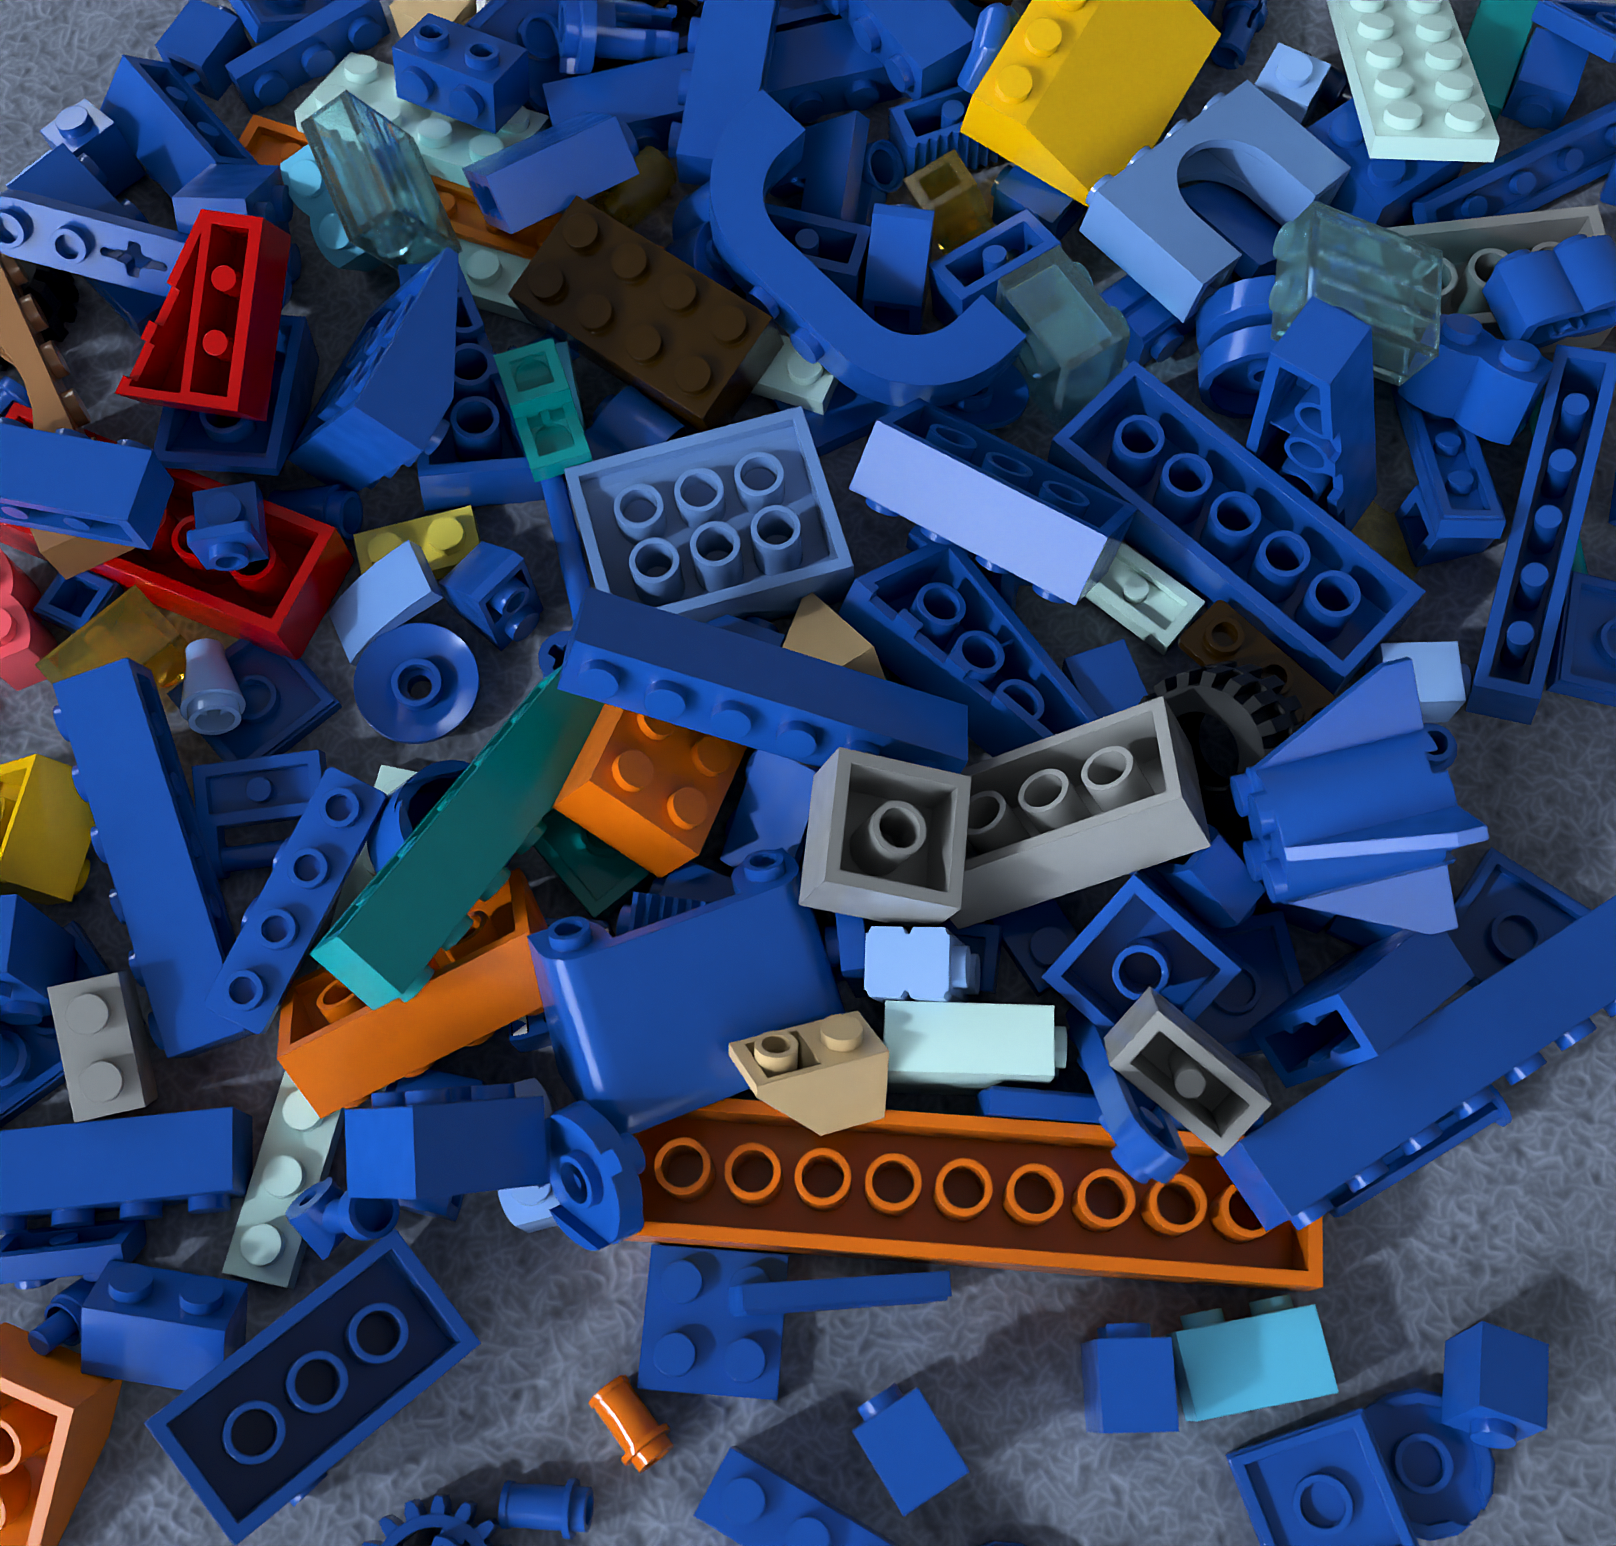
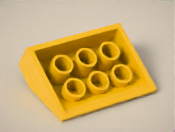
(1088, 86)

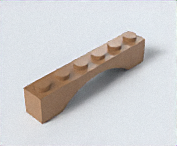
(52, 405)

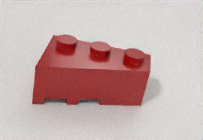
(218, 323)

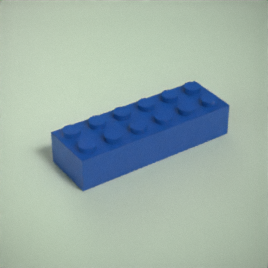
(1236, 527)

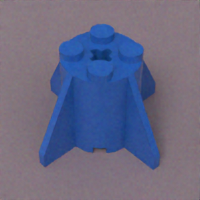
(1354, 813)

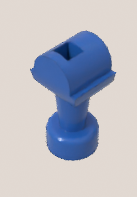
(327, 1216)

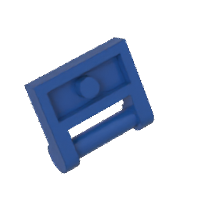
(252, 794)

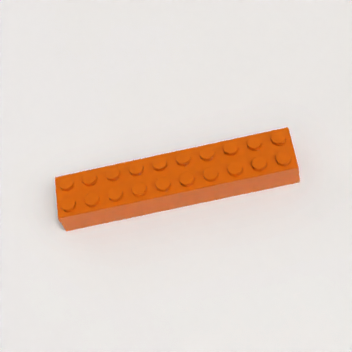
(959, 1197)

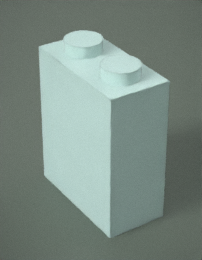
(971, 1047)

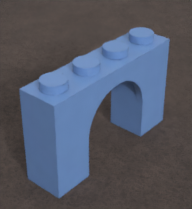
(1233, 141)

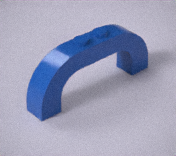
(819, 317)

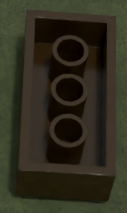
(647, 317)

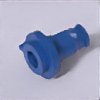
(612, 31)

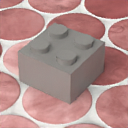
(885, 840)

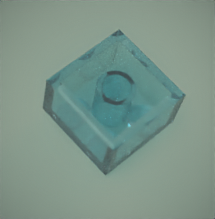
(1072, 334)

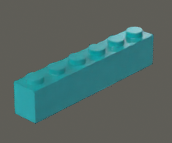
(459, 850)

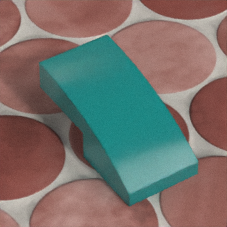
(543, 409)

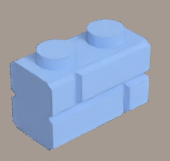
(919, 965)

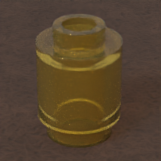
(642, 194)

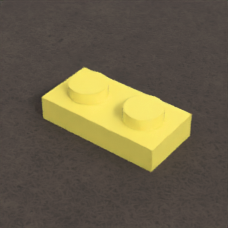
(442, 536)

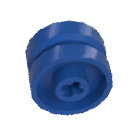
(1234, 345)

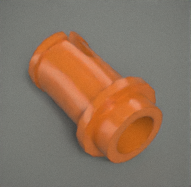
(631, 1424)

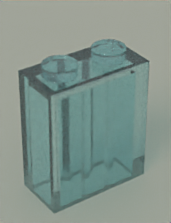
(378, 183)
(1370, 272)

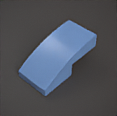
(384, 598)

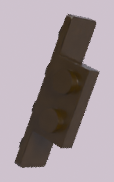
(1227, 636)

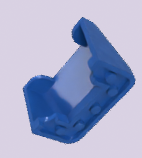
(652, 1012)

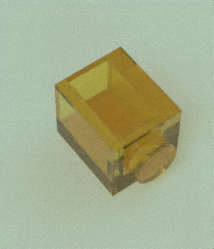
(955, 199)

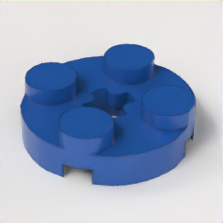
(593, 1177)

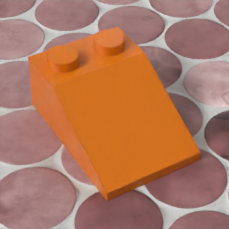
(49, 1437)

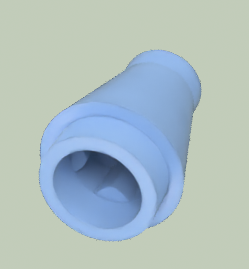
(210, 691)

